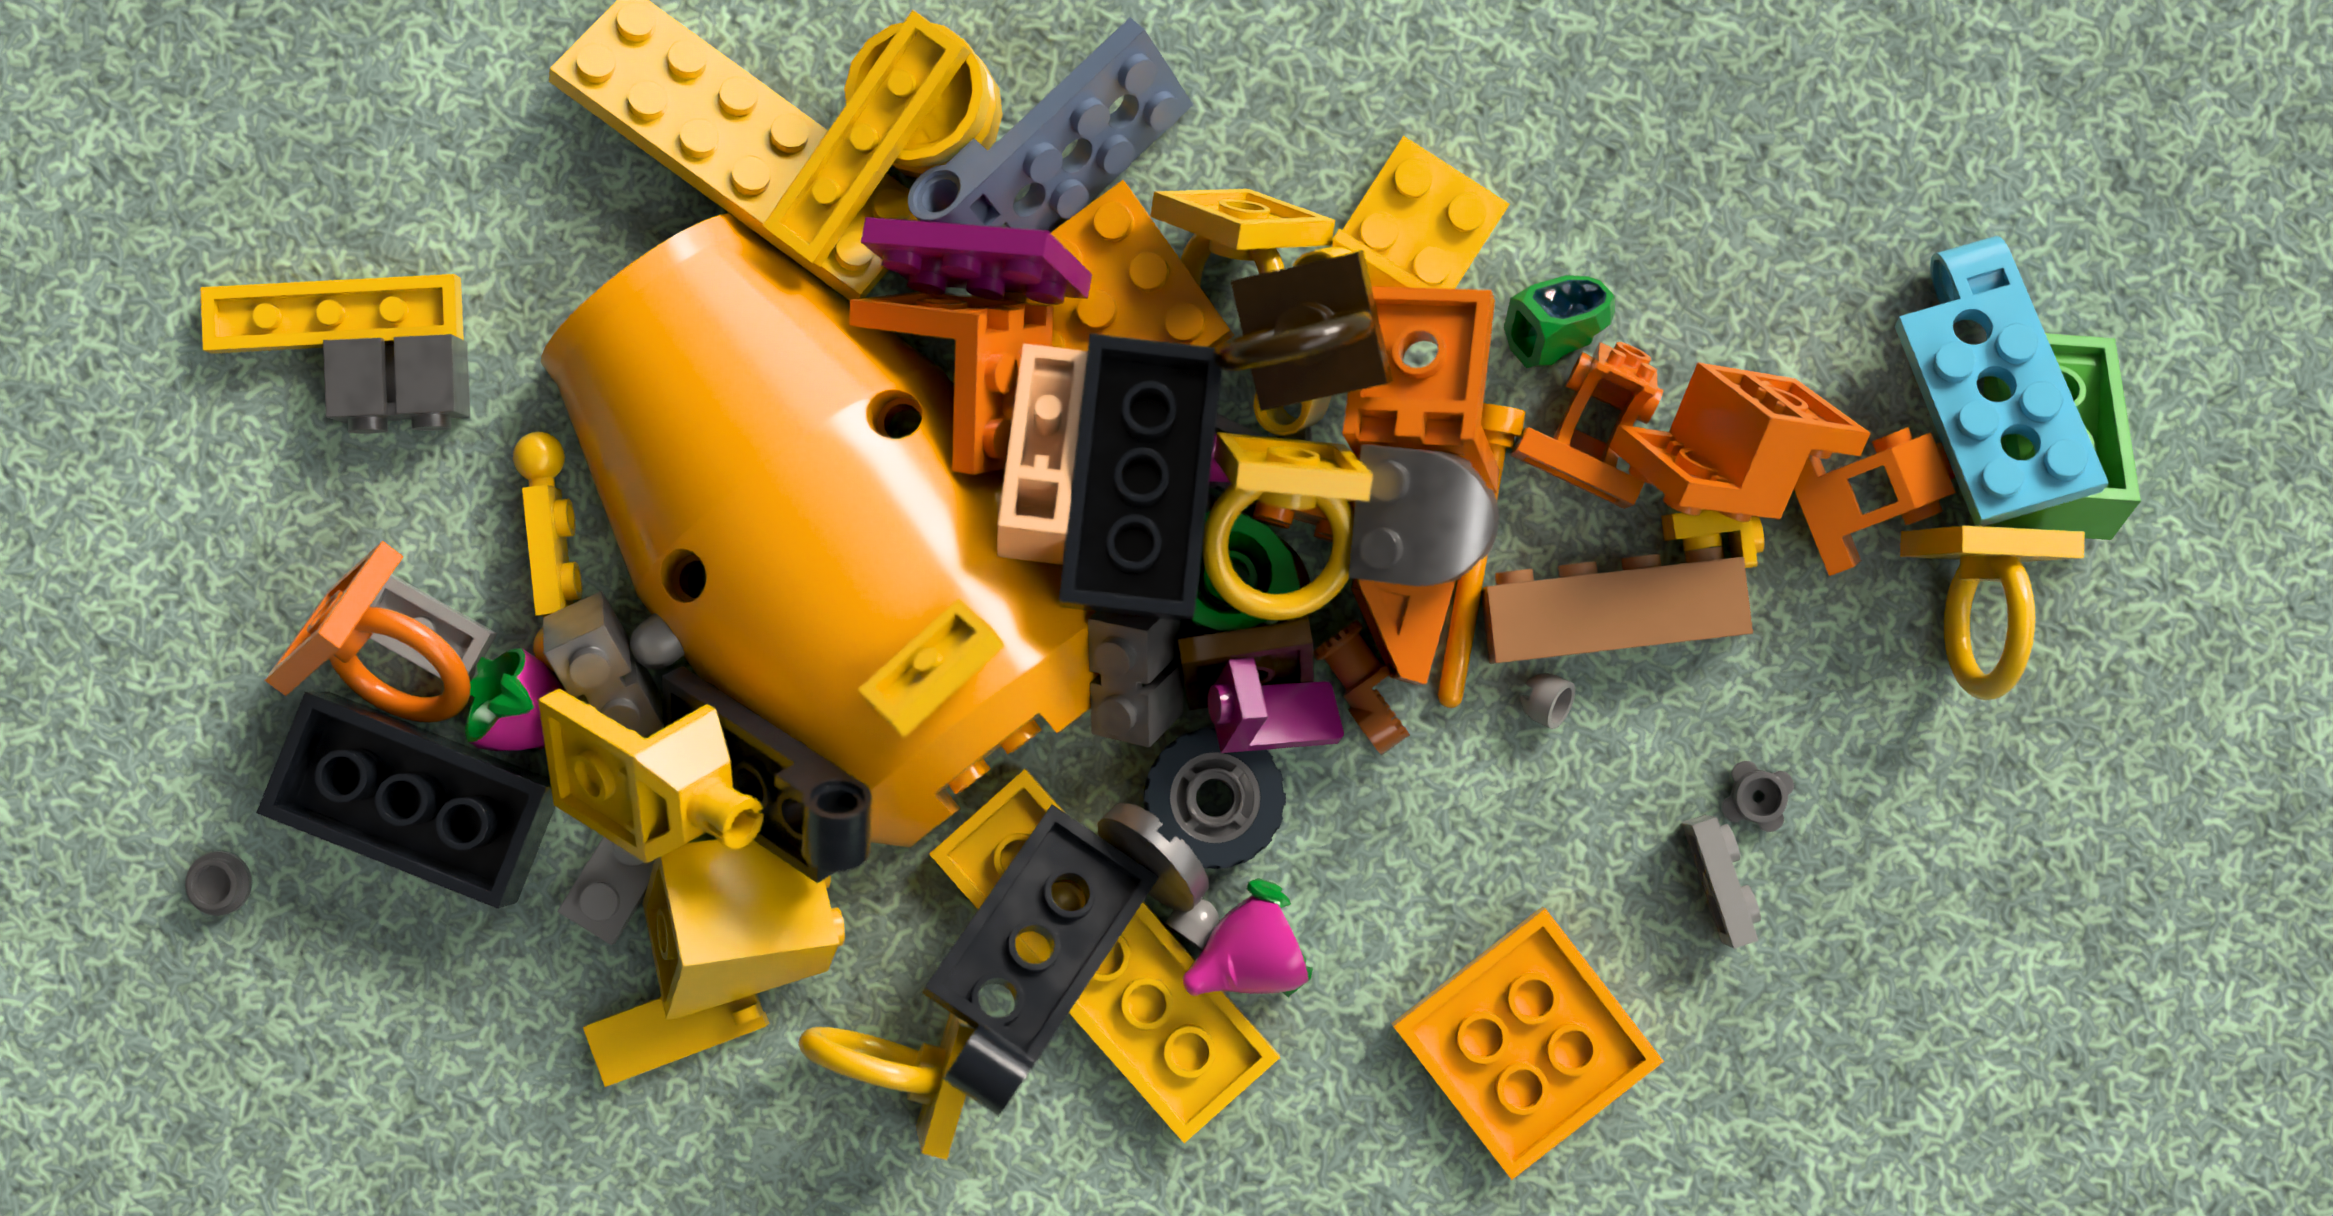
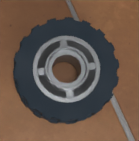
(1254, 807)

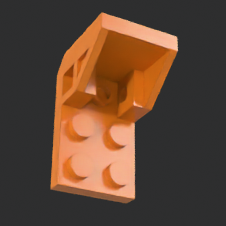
(1399, 616)

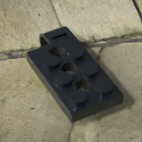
(811, 808)
(1043, 993)

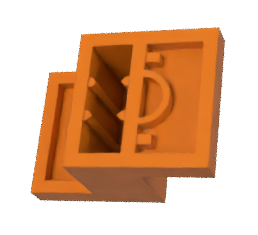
(1737, 443)

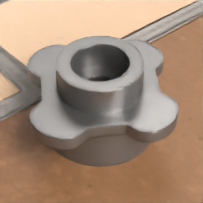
(1775, 792)

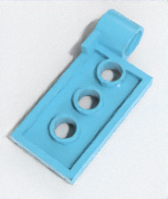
(1986, 287)

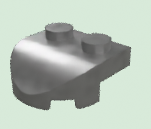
(1423, 518)

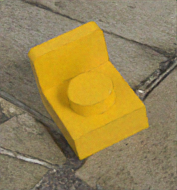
(1706, 530)

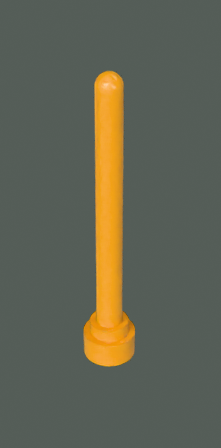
(1501, 427)

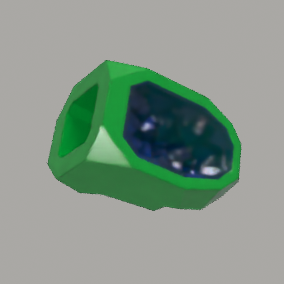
(1557, 318)

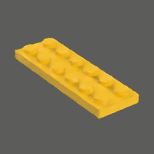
(713, 127)
(1173, 1047)

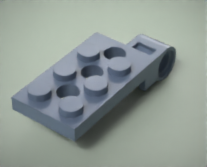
(982, 183)

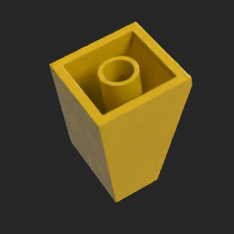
(734, 925)

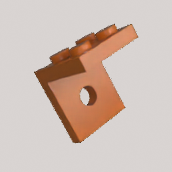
(986, 360)
(1437, 403)

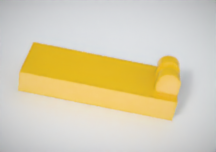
(645, 1040)

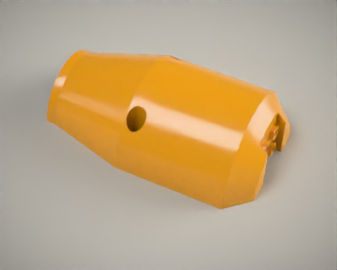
(755, 438)

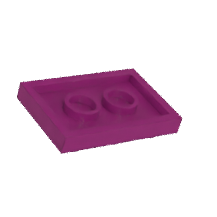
(977, 259)

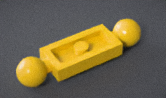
(548, 524)

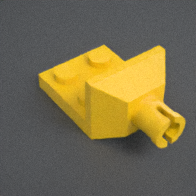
(1420, 221)
(647, 790)

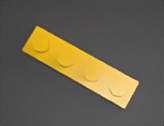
(866, 138)
(314, 311)

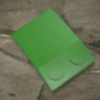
(2096, 386)

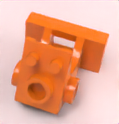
(1619, 379)
(1917, 474)

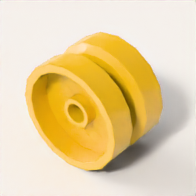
(964, 110)

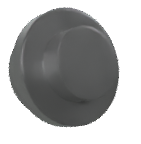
(218, 883)

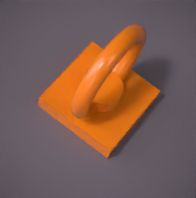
(345, 624)

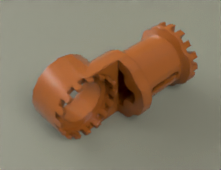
(1359, 673)

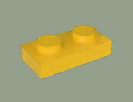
(932, 667)

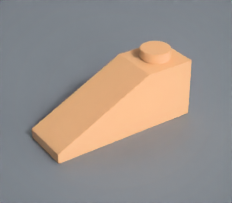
(1042, 454)

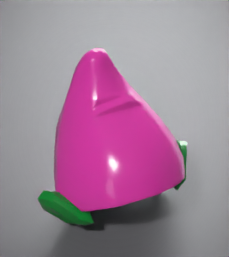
(506, 702)
(1251, 949)

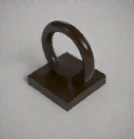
(1308, 332)
(1280, 650)

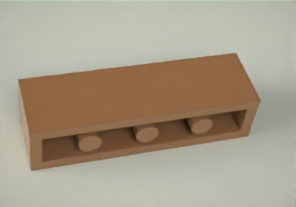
(1616, 609)

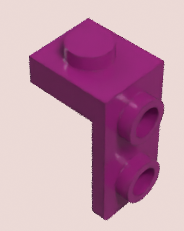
(1271, 715)

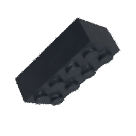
(1141, 478)
(409, 798)

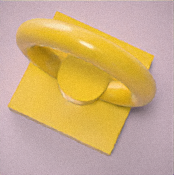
(1239, 226)
(1290, 477)
(1996, 557)
(900, 1069)

